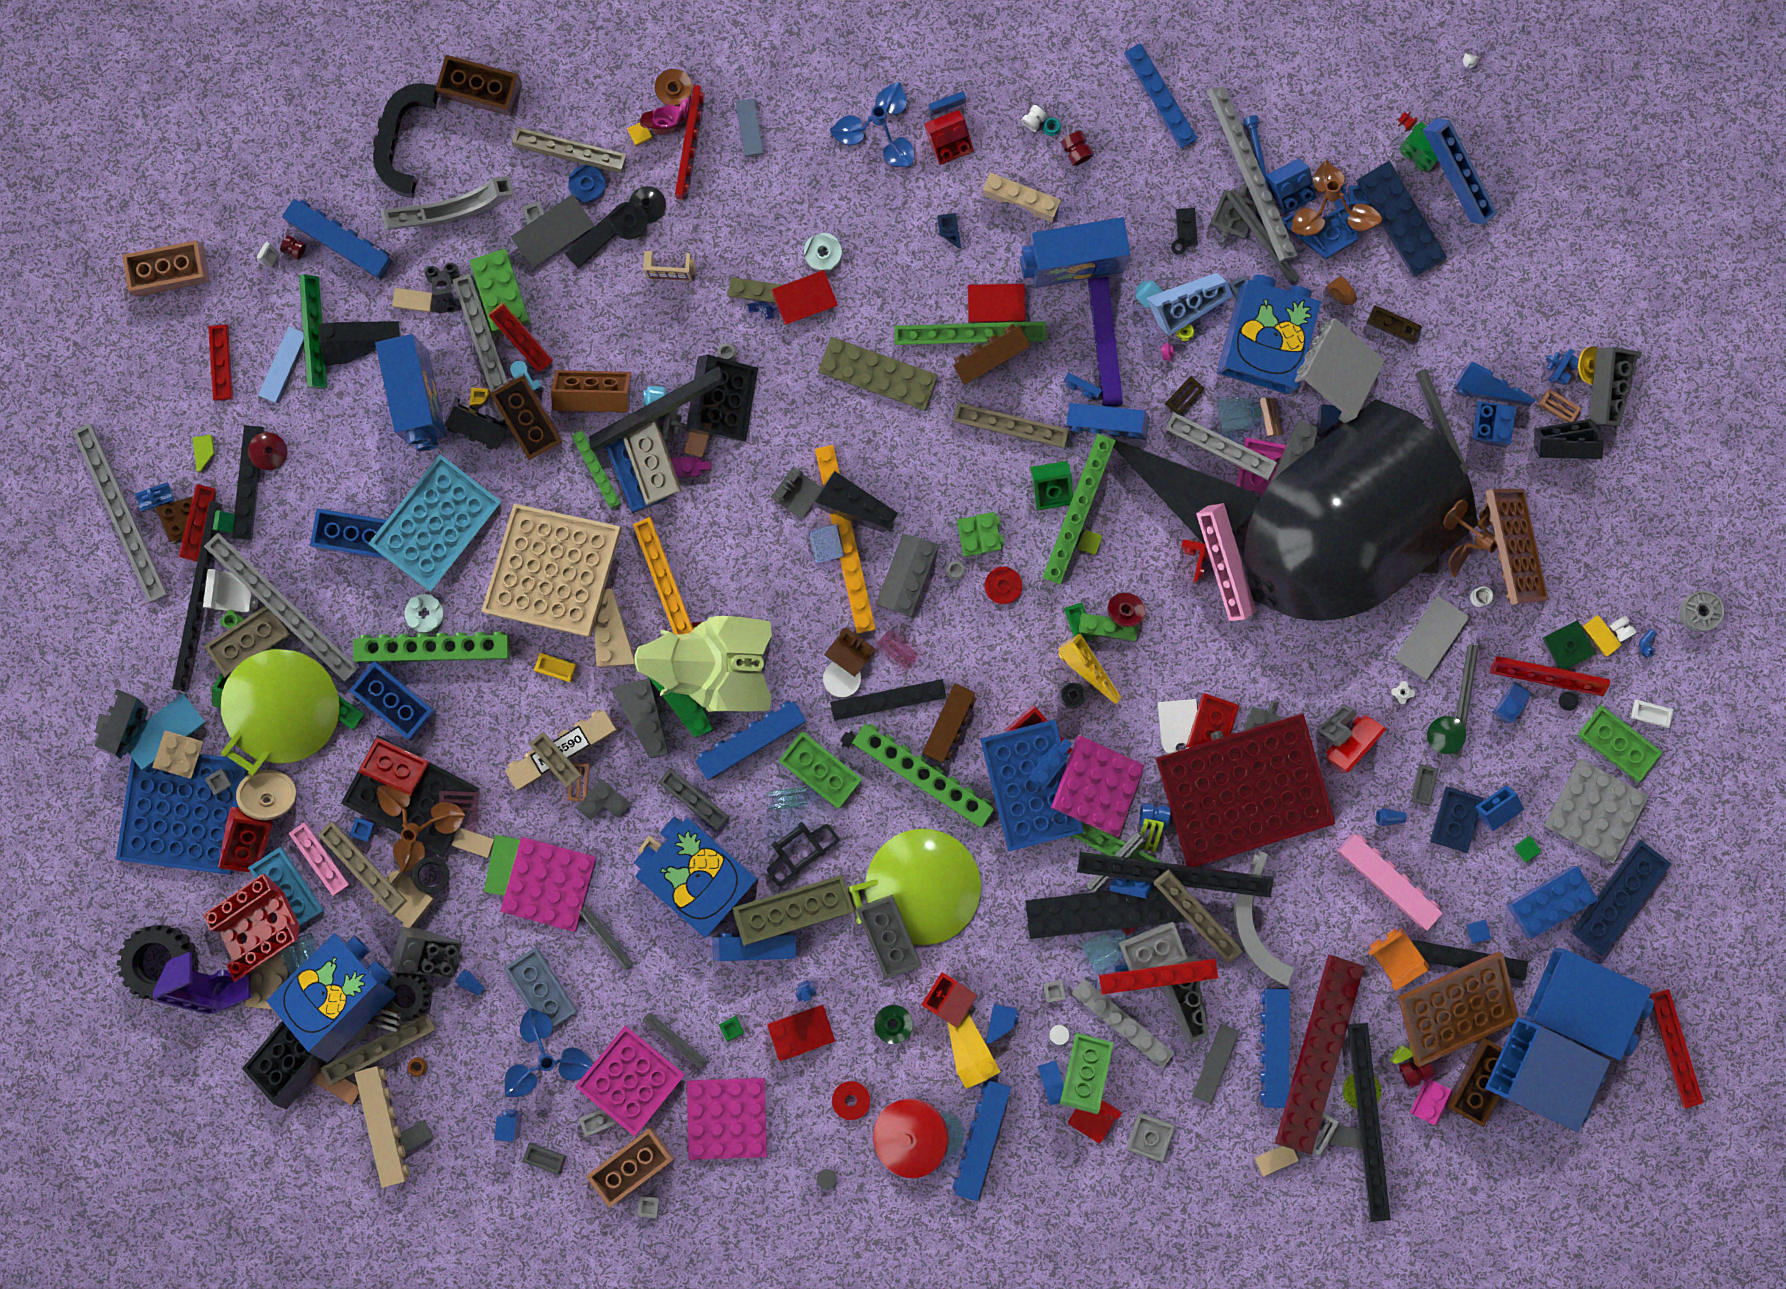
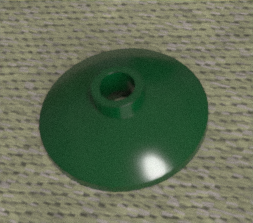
(885, 1031)

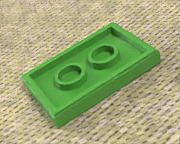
(501, 864)

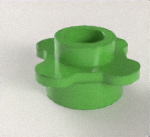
(230, 614)

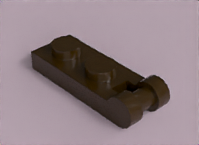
(1393, 324)

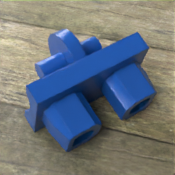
(1558, 374)
(154, 497)

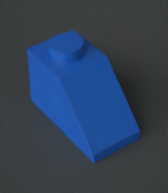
(1512, 703)
(1001, 1021)
(1051, 1081)

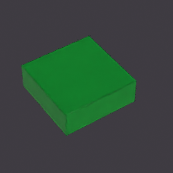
(224, 521)
(1527, 848)
(731, 1028)

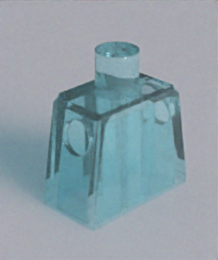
(1235, 414)
(1102, 951)
(298, 952)

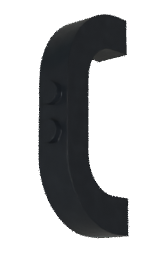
(389, 125)

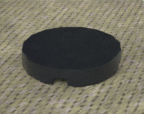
(629, 220)

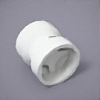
(1034, 118)
(1485, 595)
(1622, 628)

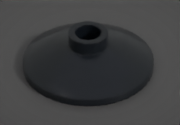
(657, 202)

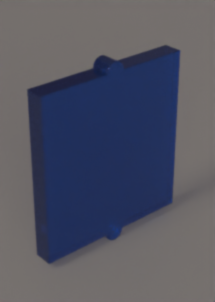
(826, 543)

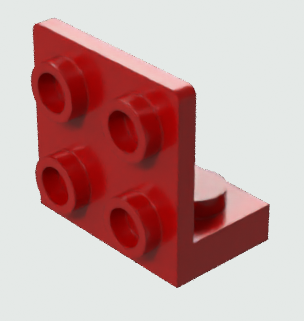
(1191, 548)
(1095, 1125)

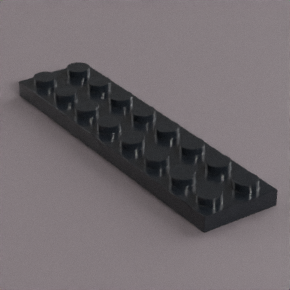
(1098, 913)

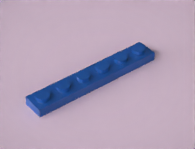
(1160, 95)

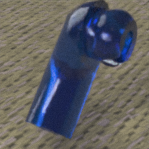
(763, 307)

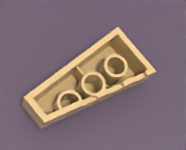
(611, 636)

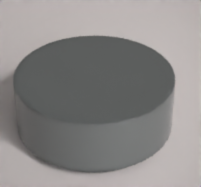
(826, 1179)

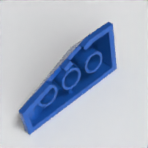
(1479, 383)

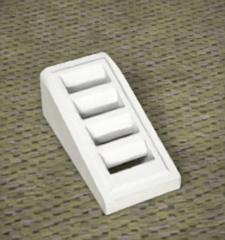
(267, 255)

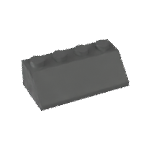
(907, 575)

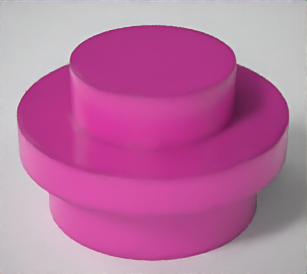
(1167, 351)

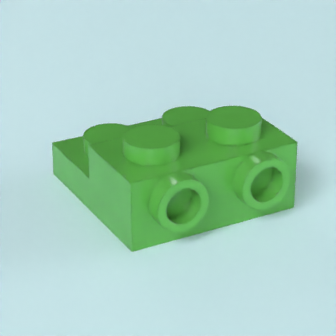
(980, 534)

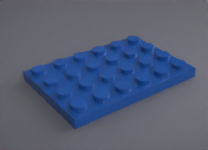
(1020, 802)

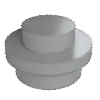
(727, 351)
(955, 570)

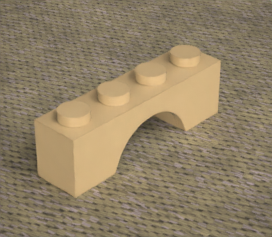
(1008, 191)

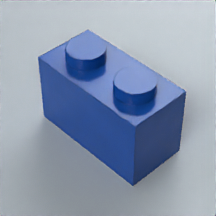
(1499, 808)
(508, 1126)

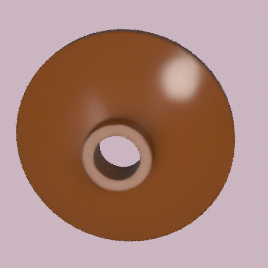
(667, 80)

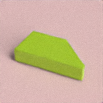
(203, 450)

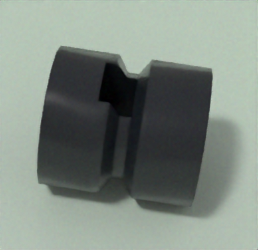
(1072, 695)

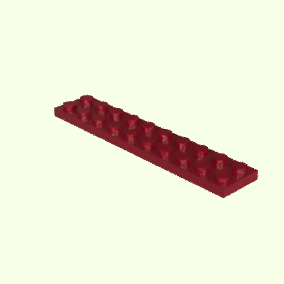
(1319, 1054)

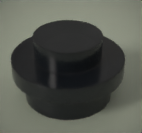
(1568, 701)
(847, 739)

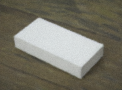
(1652, 713)

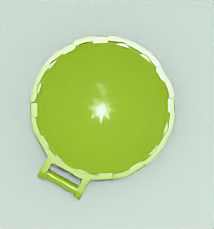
(278, 708)
(930, 880)

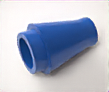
(1389, 817)
(468, 981)

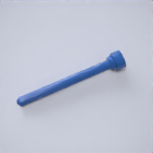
(1251, 123)

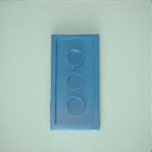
(175, 717)
(287, 877)

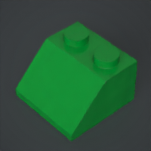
(1052, 485)

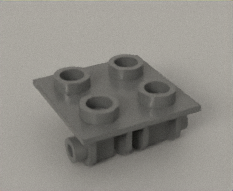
(796, 492)

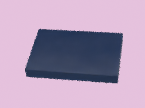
(1456, 820)

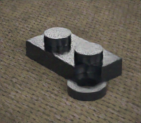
(1185, 229)

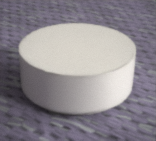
(1059, 1034)

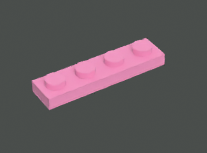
(319, 859)

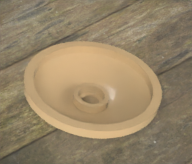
(263, 787)

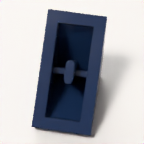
(1327, 417)

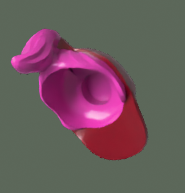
(665, 119)

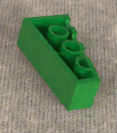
(689, 711)

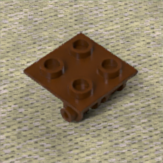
(174, 518)
(850, 651)

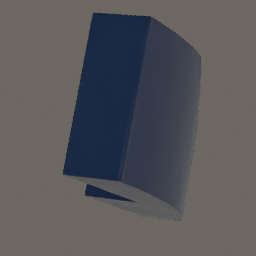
(949, 228)

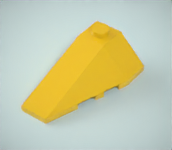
(1083, 661)
(971, 1054)

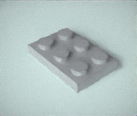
(1153, 948)

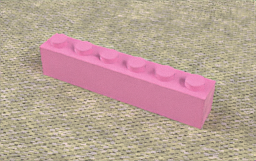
(1226, 562)
(1390, 882)

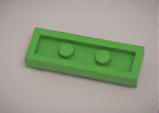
(1106, 627)

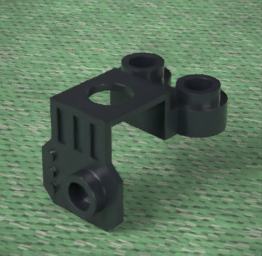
(443, 298)

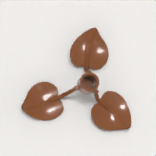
(1330, 180)
(1484, 540)
(407, 850)

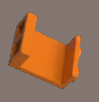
(1398, 958)

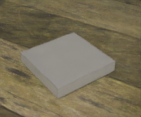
(1150, 1137)

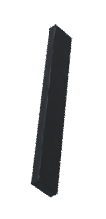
(656, 409)

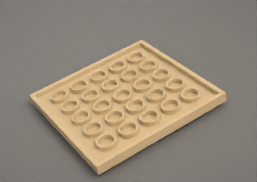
(551, 570)

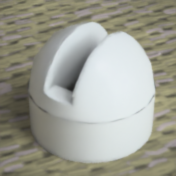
(1470, 59)

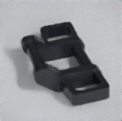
(795, 869)

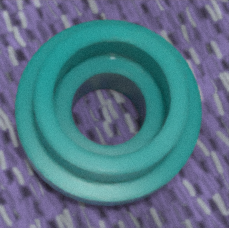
(1054, 121)

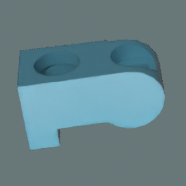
(520, 367)

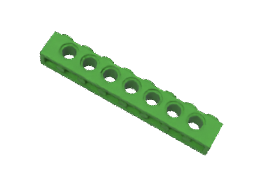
(1078, 509)
(363, 654)
(863, 740)

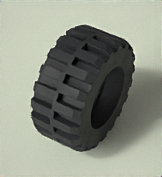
(134, 950)

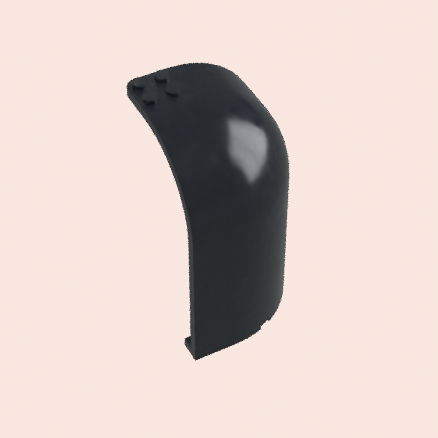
(1356, 517)

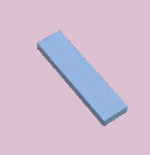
(282, 365)

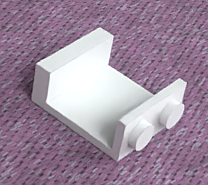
(227, 593)

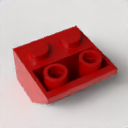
(949, 137)
(949, 1000)

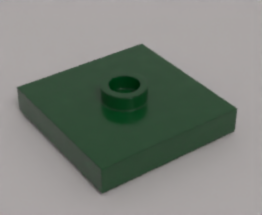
(1568, 645)

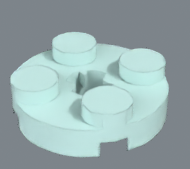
(818, 242)
(431, 621)

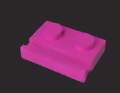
(1431, 1102)

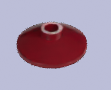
(259, 456)
(1128, 603)

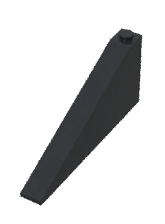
(1187, 489)

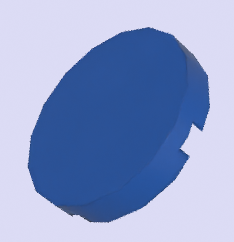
(587, 189)

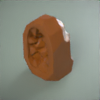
(1342, 291)

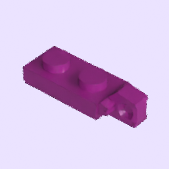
(690, 466)

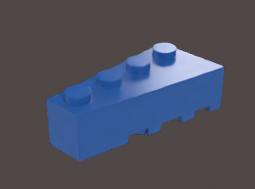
(1108, 420)
(732, 949)

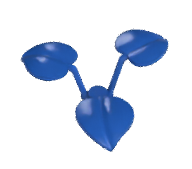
(891, 100)
(572, 1066)

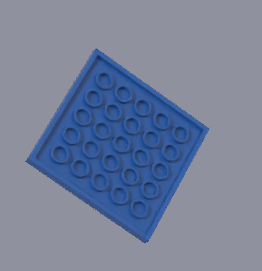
(177, 818)

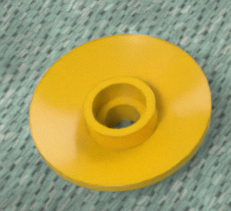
(1587, 364)

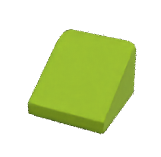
(1089, 542)

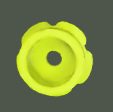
(1190, 332)

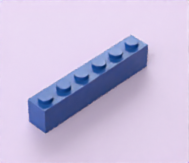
(1460, 171)
(337, 239)
(751, 740)
(1275, 1047)
(982, 1139)

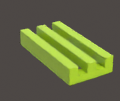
(1148, 844)

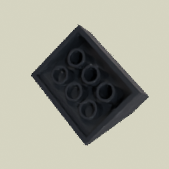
(733, 396)
(282, 1067)

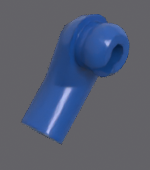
(1645, 643)

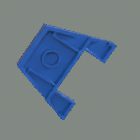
(1335, 234)

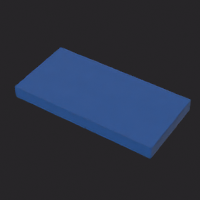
(627, 477)

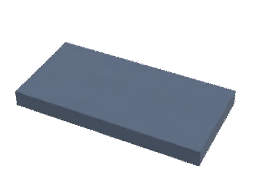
(540, 986)

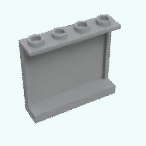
(1340, 368)

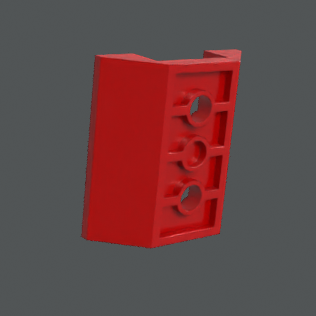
(250, 913)

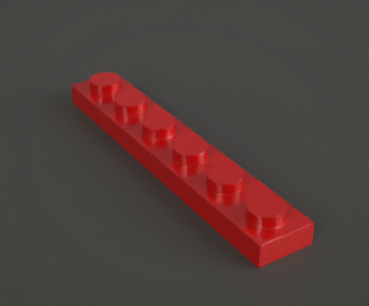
(688, 150)
(1549, 676)
(1158, 976)
(1676, 1049)

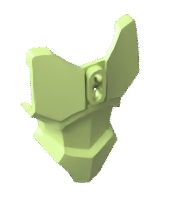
(706, 665)

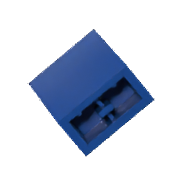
(1292, 185)
(1494, 424)

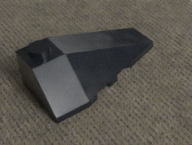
(350, 340)

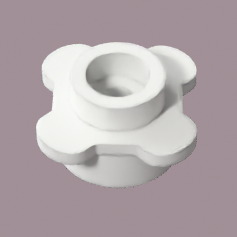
(1402, 687)

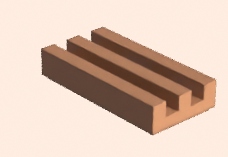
(1542, 404)
(1271, 416)
(578, 785)

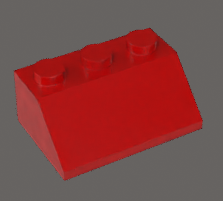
(1365, 734)

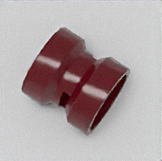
(291, 246)

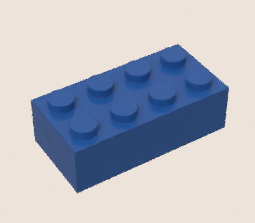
(345, 533)
(393, 701)
(1552, 902)

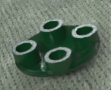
(1446, 735)

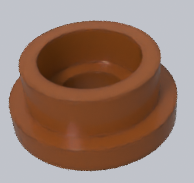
(411, 1069)

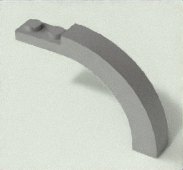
(472, 203)
(1248, 937)

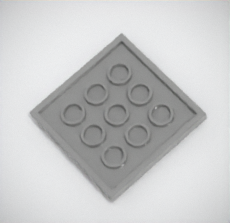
(1596, 811)

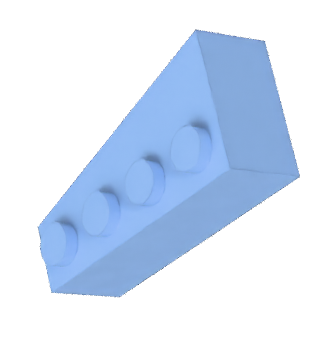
(1188, 302)

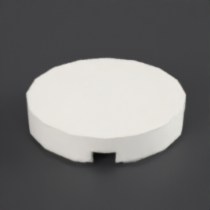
(839, 681)

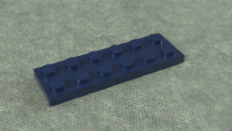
(1401, 219)
(1620, 897)

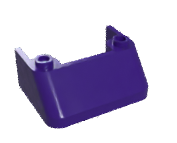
(199, 991)

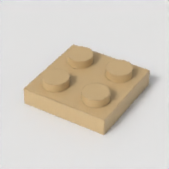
(177, 754)

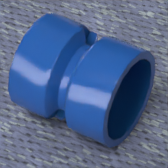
(1160, 814)

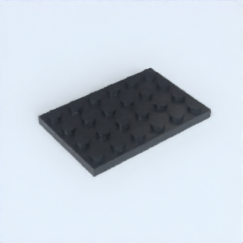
(363, 799)

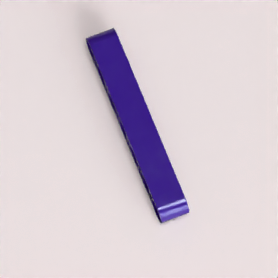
(1106, 342)

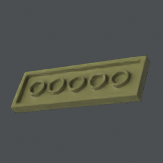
(877, 373)
(792, 910)

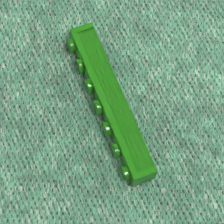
(596, 470)

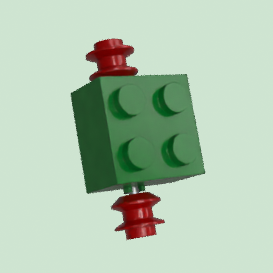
(1416, 144)

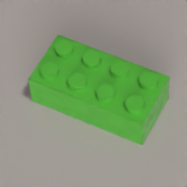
(498, 285)

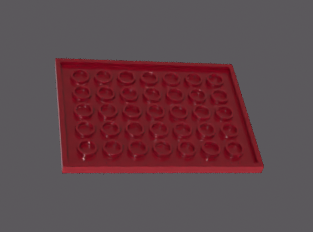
(1245, 790)

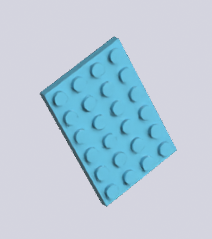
(434, 523)

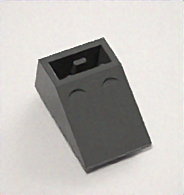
(425, 953)

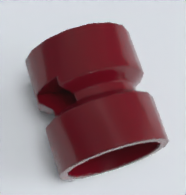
(1078, 149)
(1413, 1074)

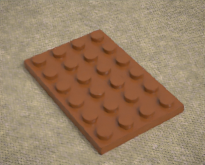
(1516, 546)
(1458, 1008)

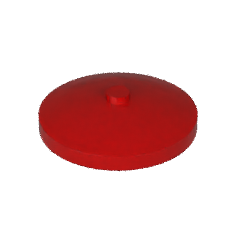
(911, 1138)

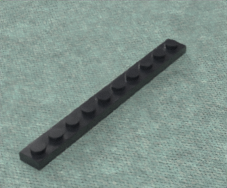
(195, 607)
(1188, 875)
(1368, 1122)

